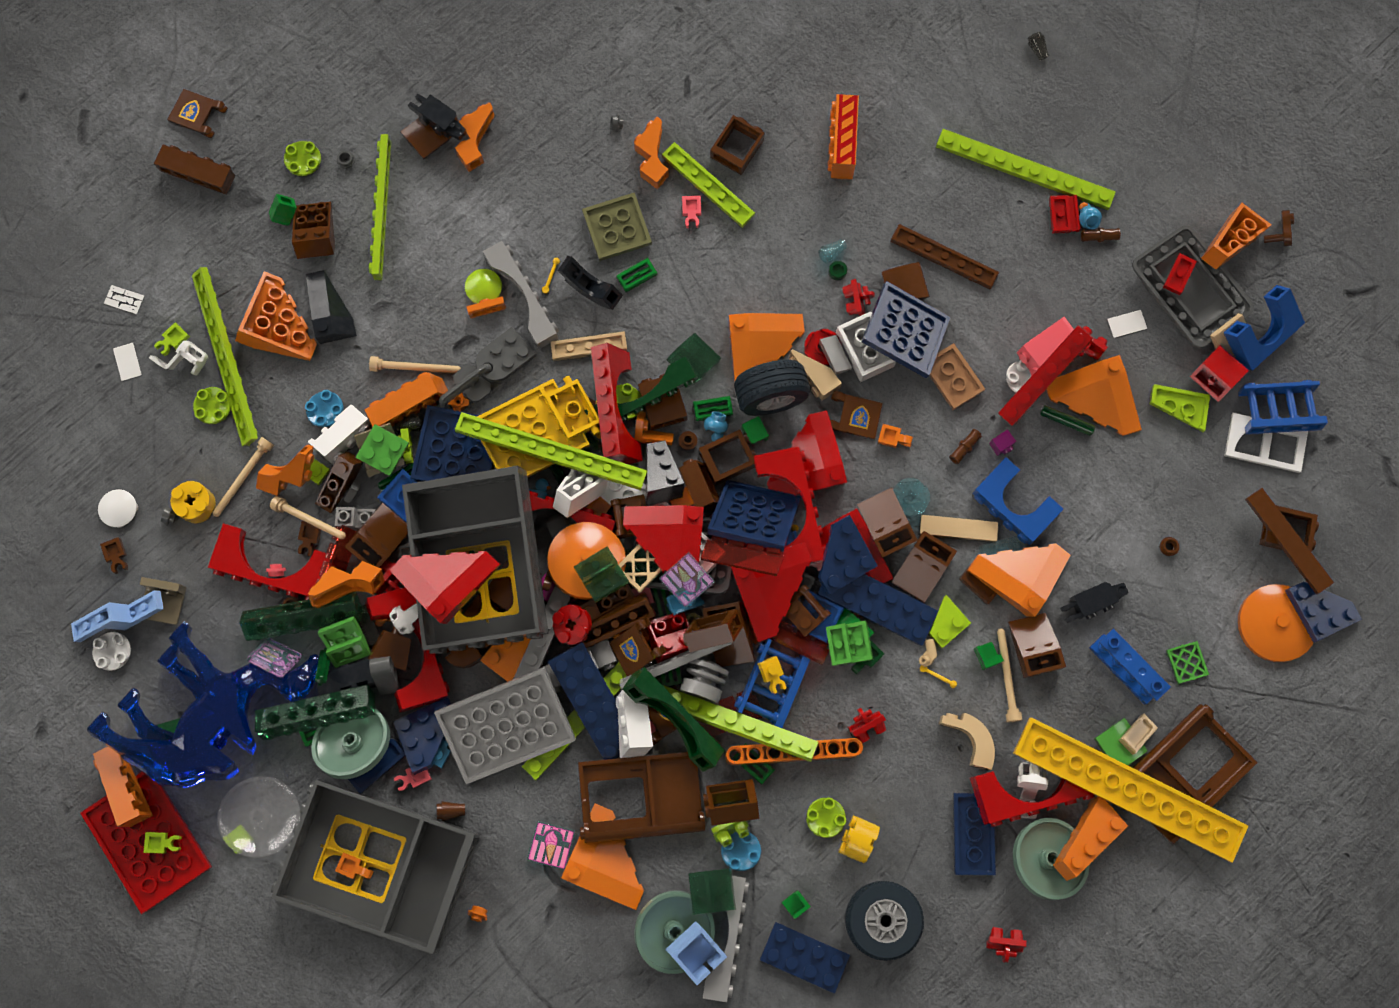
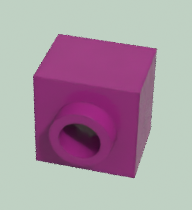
(1003, 443)

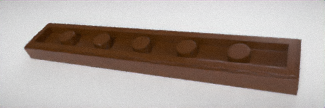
(944, 256)
(1289, 541)

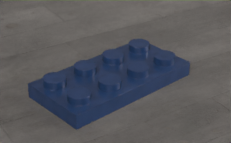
(972, 839)
(804, 957)

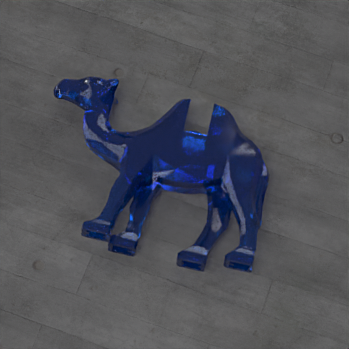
(216, 714)

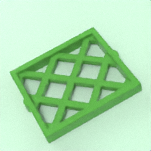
(1187, 662)

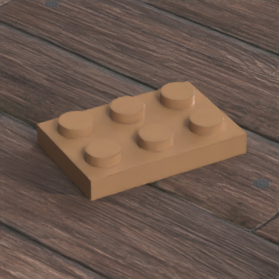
(955, 377)

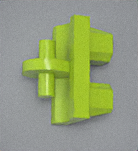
(723, 831)

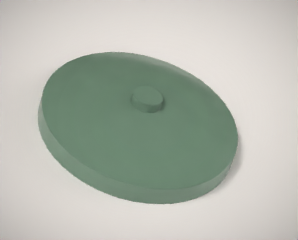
(351, 747)
(1034, 857)
(662, 923)

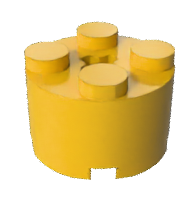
(183, 496)
(859, 839)

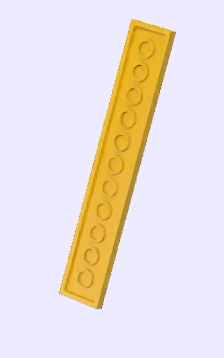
(1130, 789)

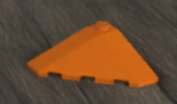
(273, 322)
(762, 338)
(1101, 393)
(1022, 576)
(604, 866)

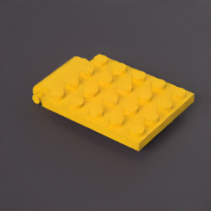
(546, 413)

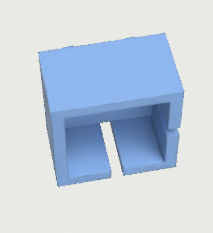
(693, 950)

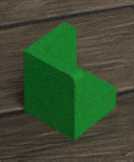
(282, 209)
(755, 430)
(988, 656)
(795, 904)

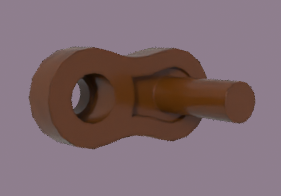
(1287, 220)

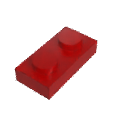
(1179, 274)

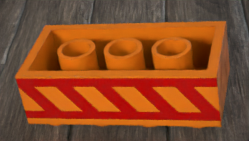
(843, 136)

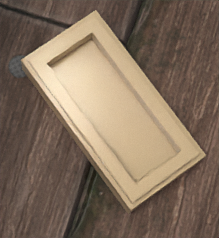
(1138, 734)

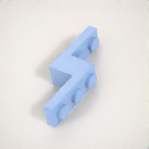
(117, 616)

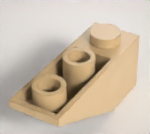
(819, 376)

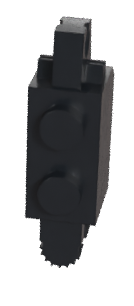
(438, 116)
(1095, 599)

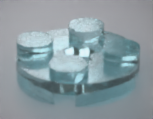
(917, 489)

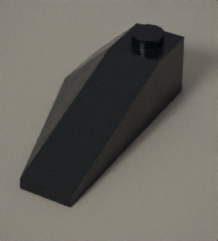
(328, 312)

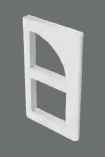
(1237, 429)

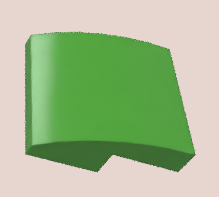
(344, 642)
(849, 643)
(1110, 745)

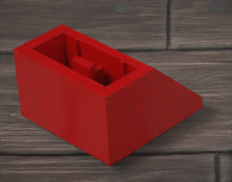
(1219, 373)
(669, 633)

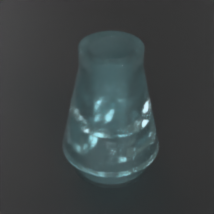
(831, 251)

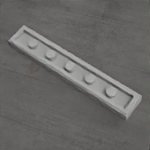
(676, 661)

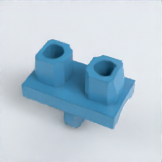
(676, 607)

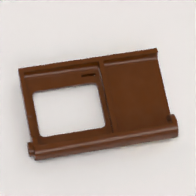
(1158, 766)
(669, 795)

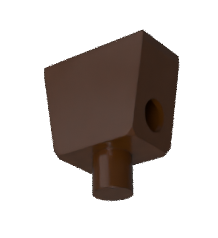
(392, 645)

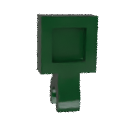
(877, 654)

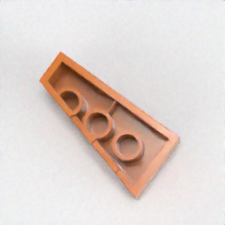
(1236, 234)
(407, 400)
(505, 658)
(121, 788)
(1092, 835)

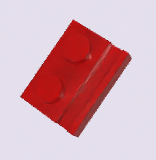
(1064, 214)

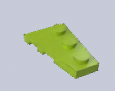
(1182, 404)

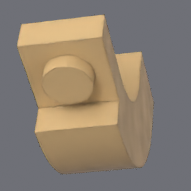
(981, 740)

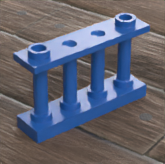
(1275, 423)
(1129, 667)
(784, 700)

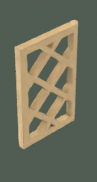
(650, 575)

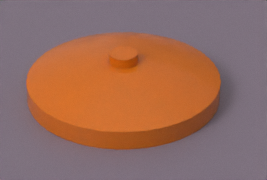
(574, 546)
(1272, 625)

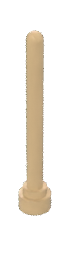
(377, 364)
(263, 447)
(281, 505)
(1013, 713)

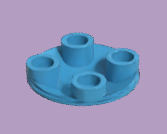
(324, 408)
(742, 852)

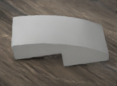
(352, 516)

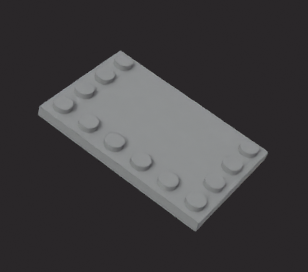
(505, 725)

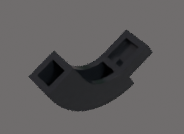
(589, 286)

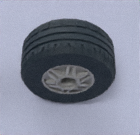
(771, 387)
(903, 924)

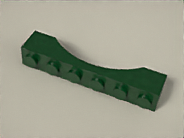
(676, 376)
(701, 746)

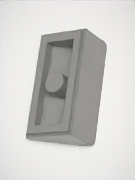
(835, 354)

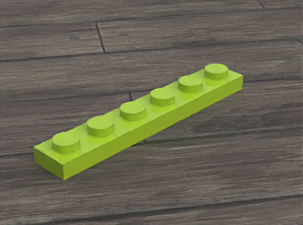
(708, 185)

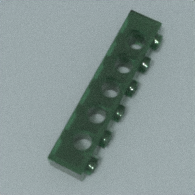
(298, 617)
(315, 712)

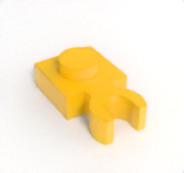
(771, 671)

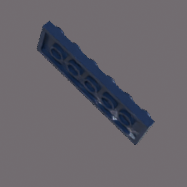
(885, 607)
(589, 697)

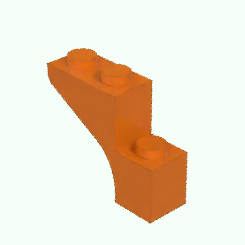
(476, 126)
(647, 146)
(275, 478)
(338, 583)

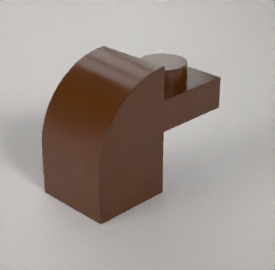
(464, 658)

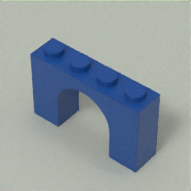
(1284, 322)
(1025, 526)

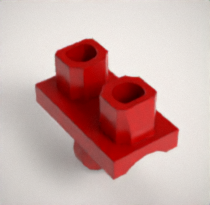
(854, 290)
(1096, 347)
(390, 580)
(866, 721)
(1004, 946)

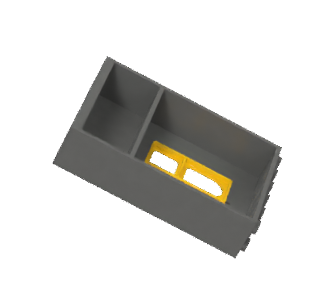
(475, 515)
(421, 881)

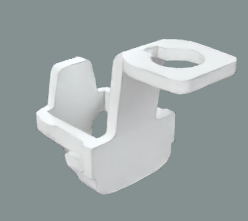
(188, 351)
(403, 619)
(1031, 783)

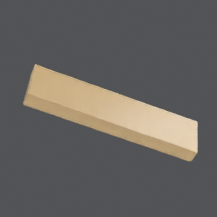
(582, 346)
(959, 528)

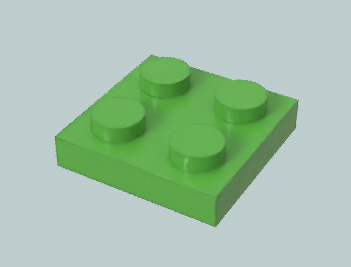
(382, 450)

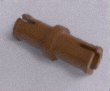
(1100, 234)
(965, 446)

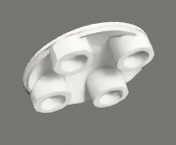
(1017, 375)
(117, 508)
(111, 651)

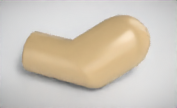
(930, 654)

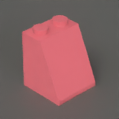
(1039, 348)

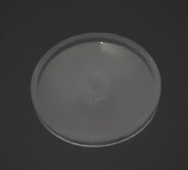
(258, 817)

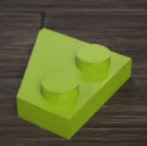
(948, 623)

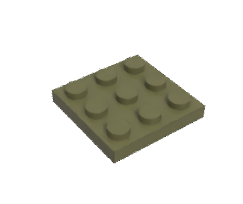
(617, 226)

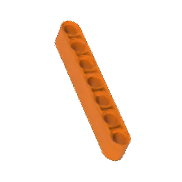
(823, 752)

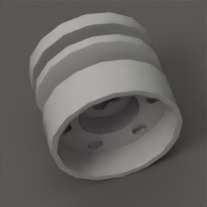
(704, 680)

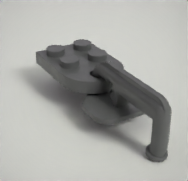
(503, 354)

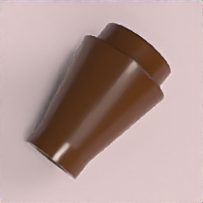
(449, 810)

